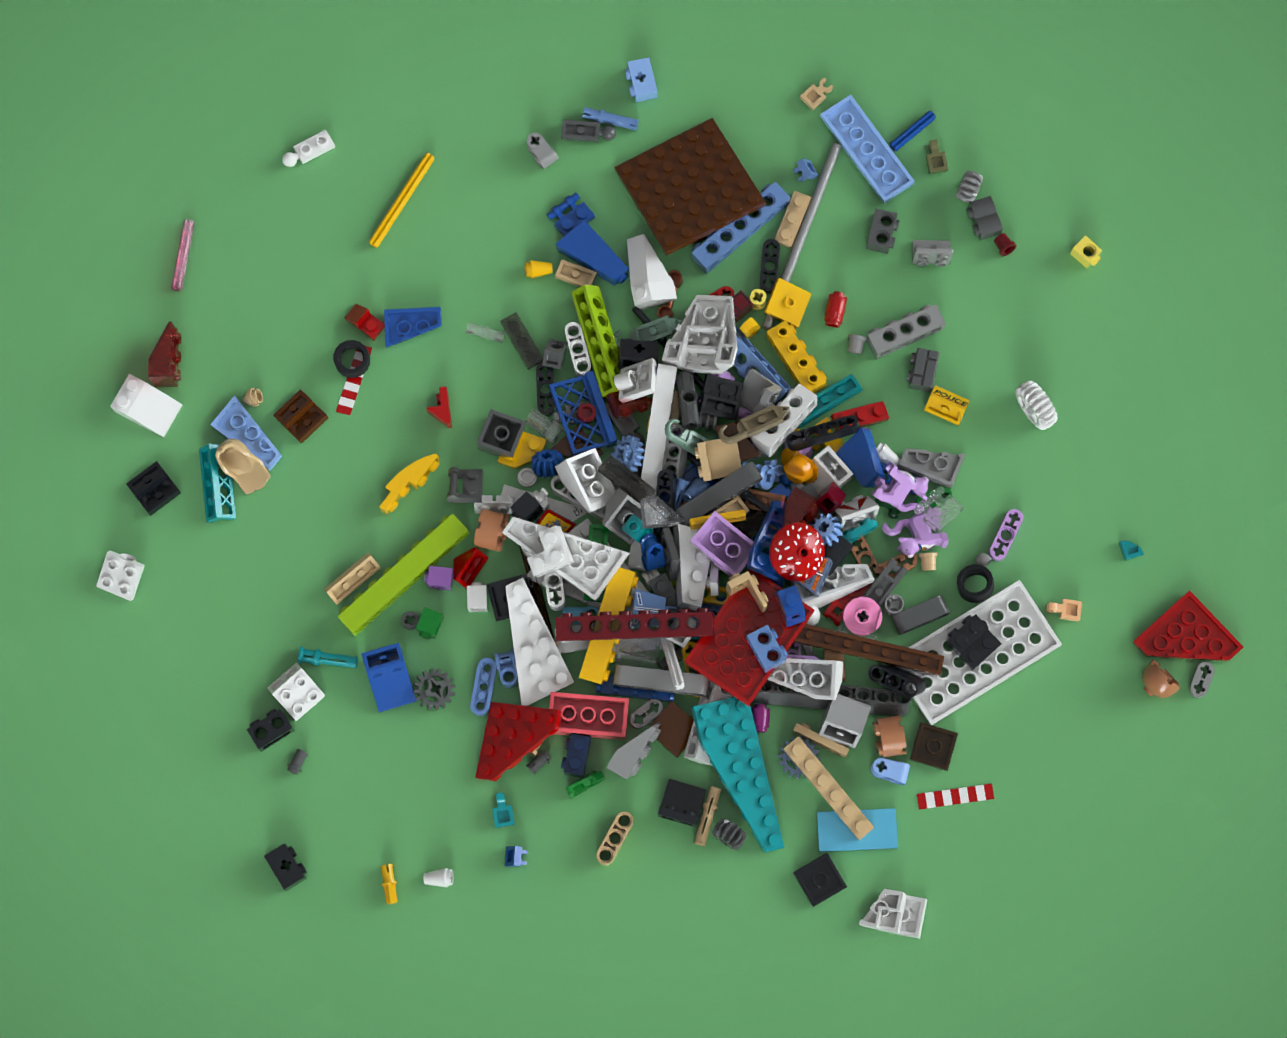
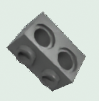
(879, 230)

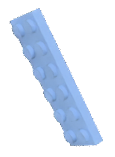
(867, 149)

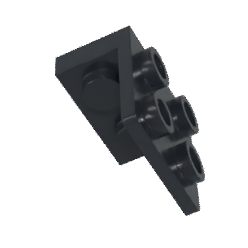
(682, 803)

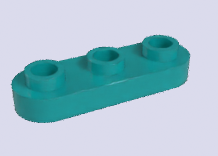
(866, 527)

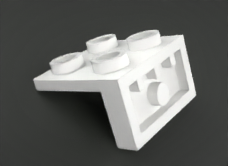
(296, 691)

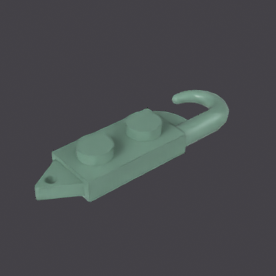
(653, 330)
(687, 439)

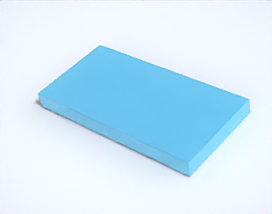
(836, 836)

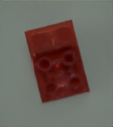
(164, 359)
(800, 507)

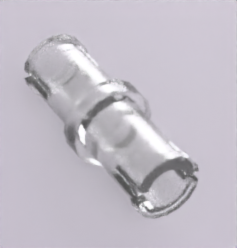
(485, 332)

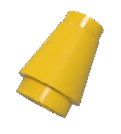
(537, 268)

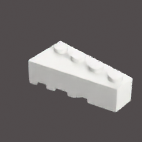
(691, 570)

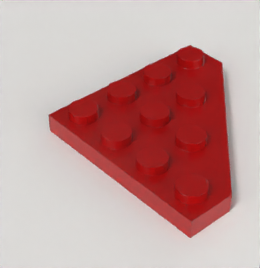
(1188, 633)
(511, 734)

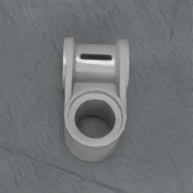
(543, 152)

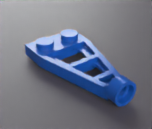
(758, 560)

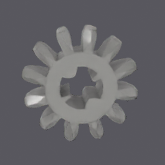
(969, 186)

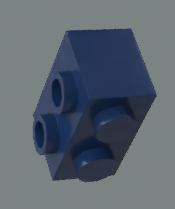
(578, 751)

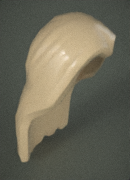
(242, 465)

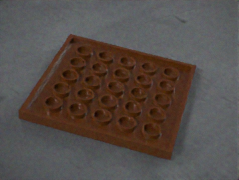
(689, 186)

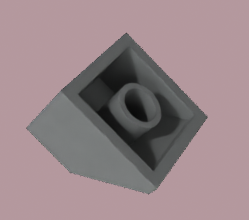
(500, 434)

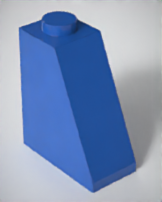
(862, 457)

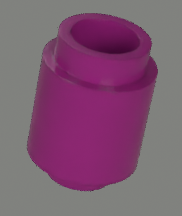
(761, 717)

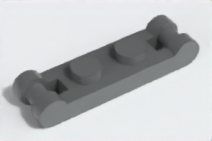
(883, 585)

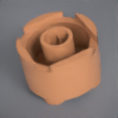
(490, 530)
(890, 736)

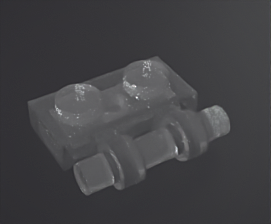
(942, 513)

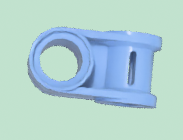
(892, 770)

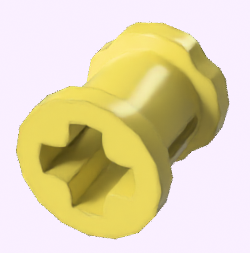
(760, 294)

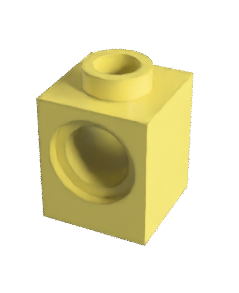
(1086, 244)

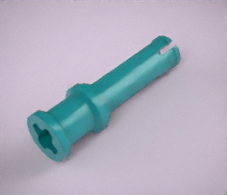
(351, 661)

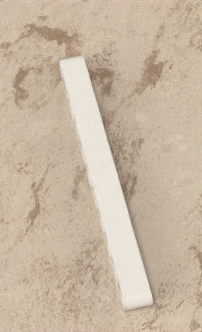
(655, 441)

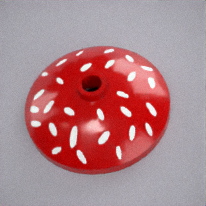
(787, 547)

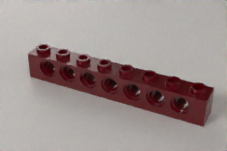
(565, 633)

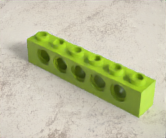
(598, 336)

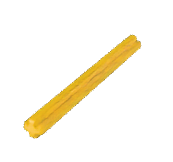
(401, 200)

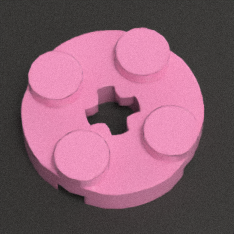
(868, 625)

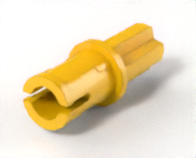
(389, 884)

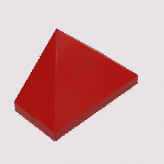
(468, 566)

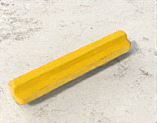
(731, 517)

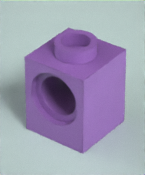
(439, 578)

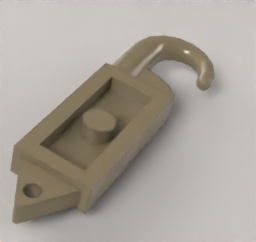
(756, 423)

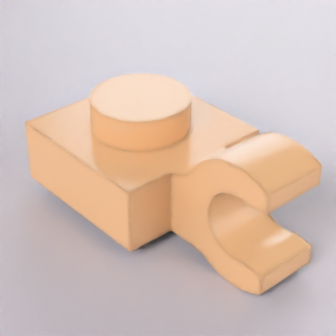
(1068, 609)

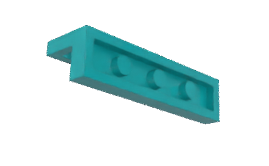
(211, 487)

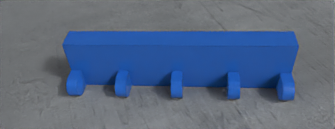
(610, 689)

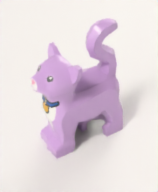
(899, 488)
(922, 536)

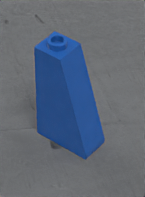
(591, 252)

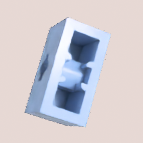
(642, 70)

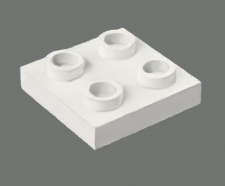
(636, 380)
(120, 575)

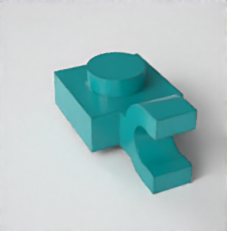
(502, 814)

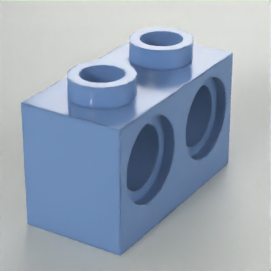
(761, 650)

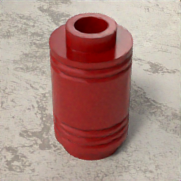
(835, 309)

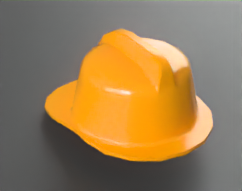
(798, 467)

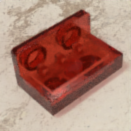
(625, 409)

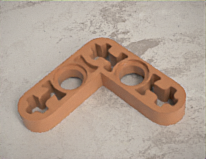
(878, 568)

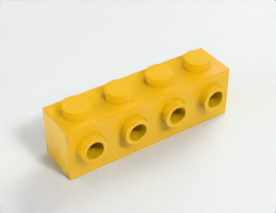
(795, 358)

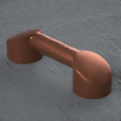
(666, 310)

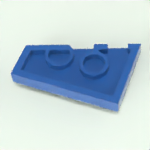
(409, 323)

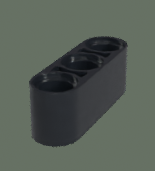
(905, 678)

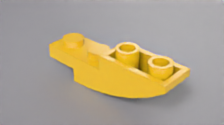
(413, 475)

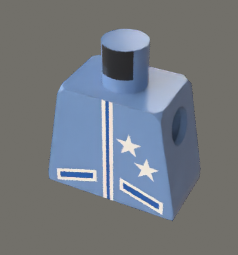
(652, 602)

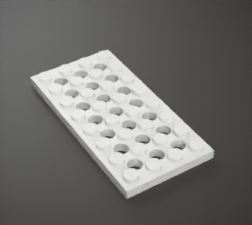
(999, 672)

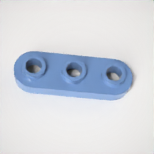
(483, 677)

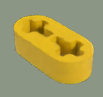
(750, 328)

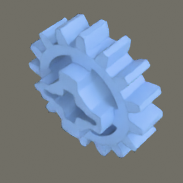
(629, 452)

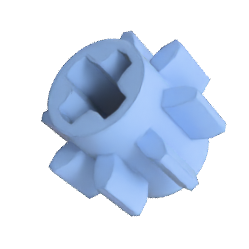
(776, 467)

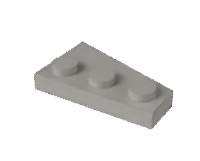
(937, 467)

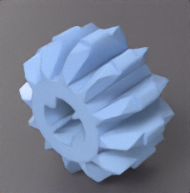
(832, 526)

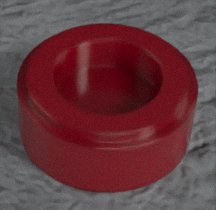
(586, 412)

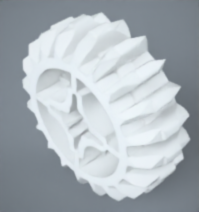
(1036, 405)

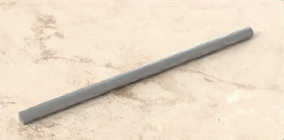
(807, 221)

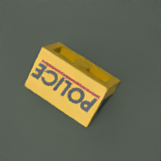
(946, 405)

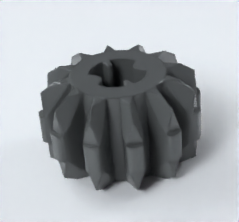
(729, 834)

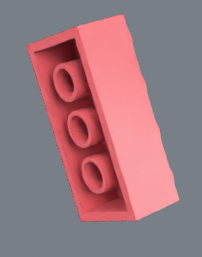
(591, 715)

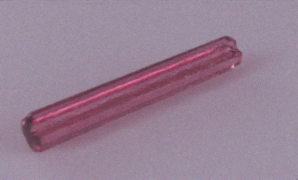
(182, 256)

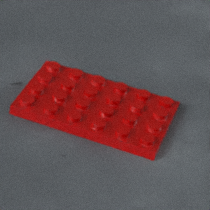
(727, 655)

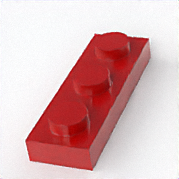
(865, 414)

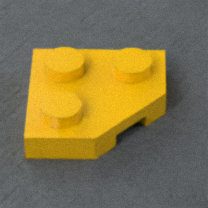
(525, 450)

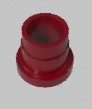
(1004, 244)

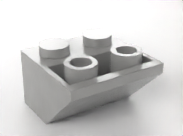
(844, 720)

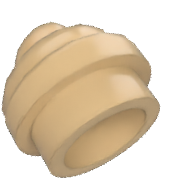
(253, 397)

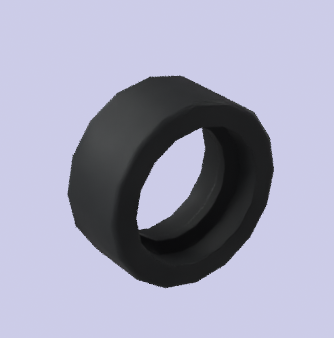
(346, 345)
(971, 570)

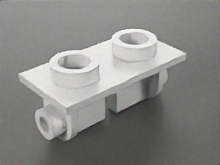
(501, 504)

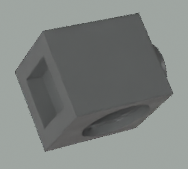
(554, 354)

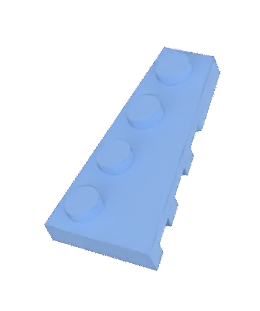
(237, 424)

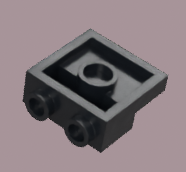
(499, 598)
(973, 641)

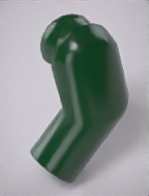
(893, 513)

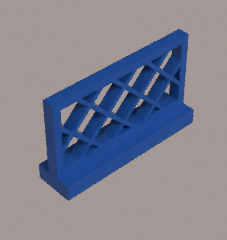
(595, 398)

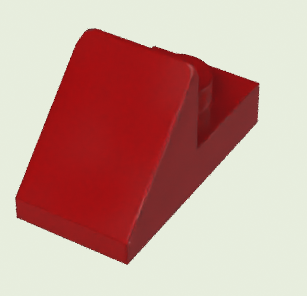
(364, 321)
(442, 412)

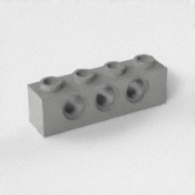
(881, 347)

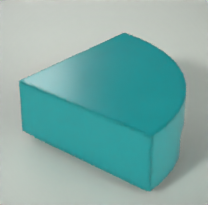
(1130, 550)

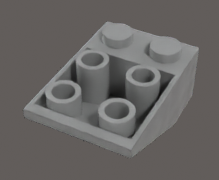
(628, 757)

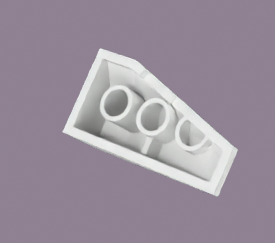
(648, 276)
(840, 583)
(811, 677)

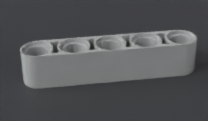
(659, 680)

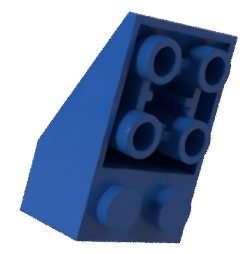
(389, 677)

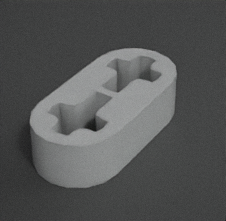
(1197, 678)
(649, 717)

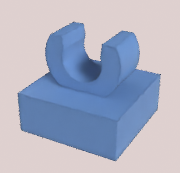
(807, 169)

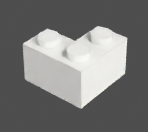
(555, 554)

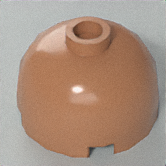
(1159, 681)

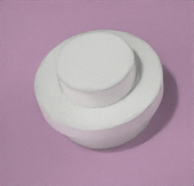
(527, 477)

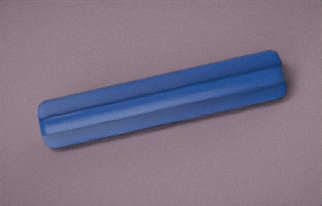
(912, 131)

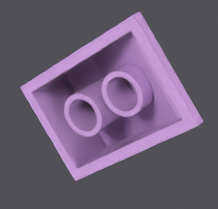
(723, 544)

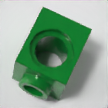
(429, 623)

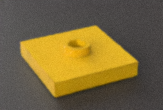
(787, 302)

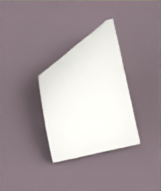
(896, 914)

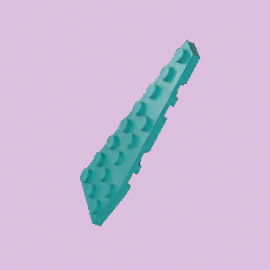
(732, 744)

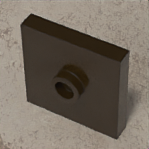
(933, 746)

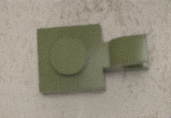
(936, 160)

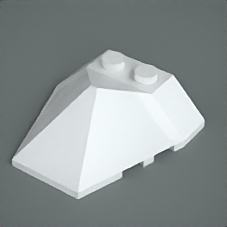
(705, 338)

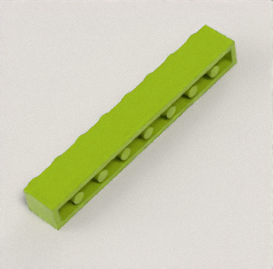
(403, 574)

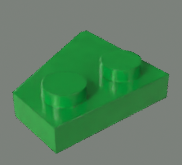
(579, 787)

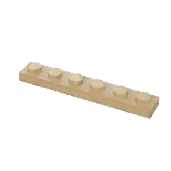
(828, 788)

